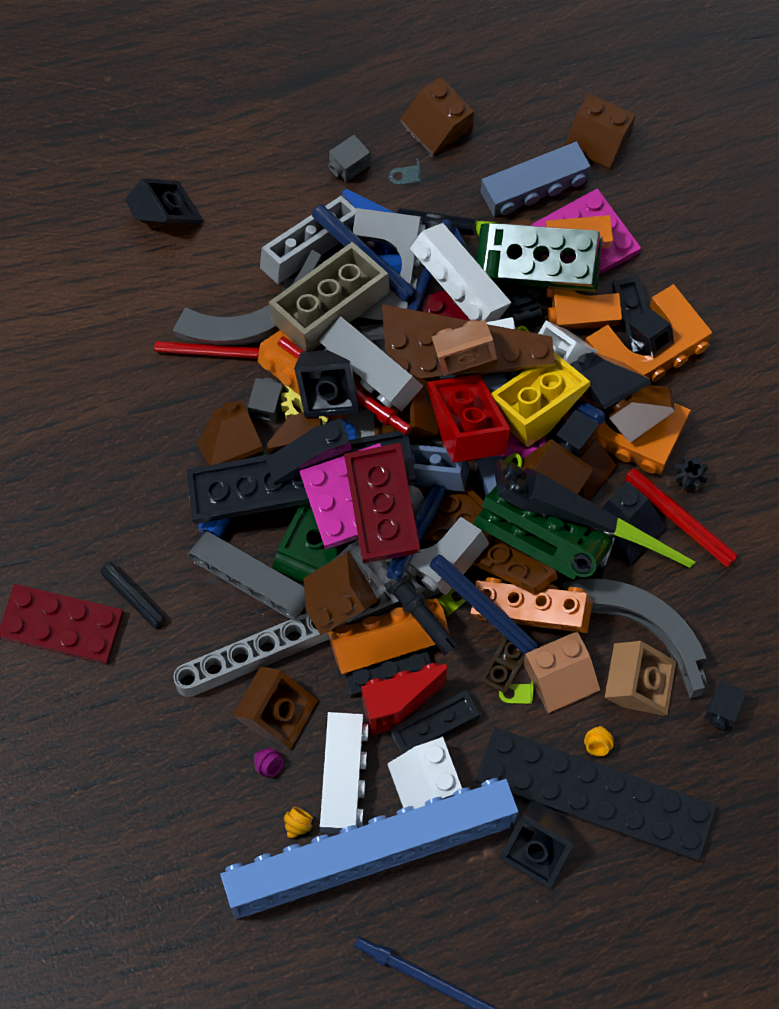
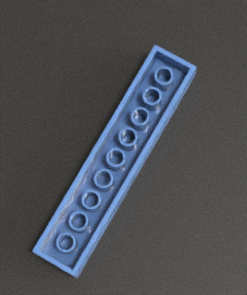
(369, 848)

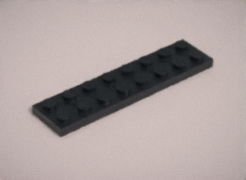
(248, 488)
(598, 794)

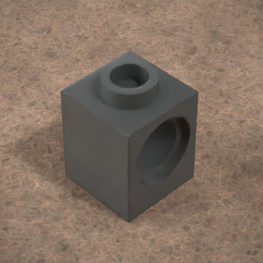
(349, 158)
(265, 400)

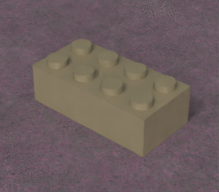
(338, 287)

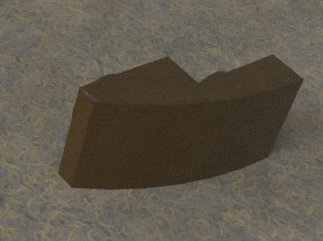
(503, 666)

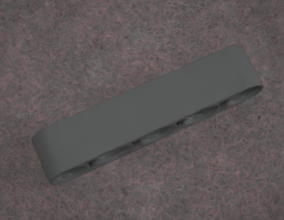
(249, 575)

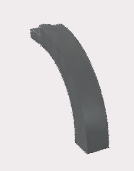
(235, 330)
(656, 616)

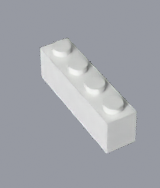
(459, 274)
(342, 772)

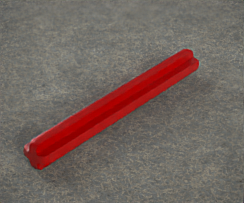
(682, 518)

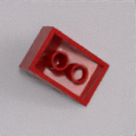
(468, 418)

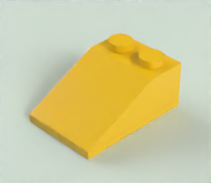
(539, 399)

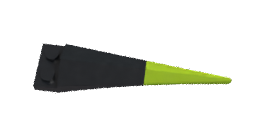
(540, 494)

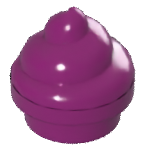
(268, 762)

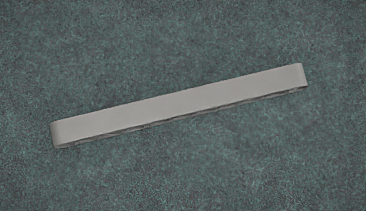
(277, 636)

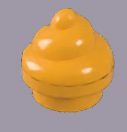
(598, 741)
(297, 822)

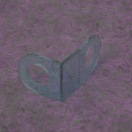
(410, 174)

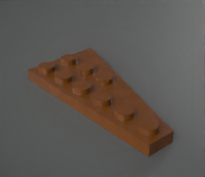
(411, 345)
(498, 556)

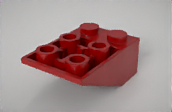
(398, 698)

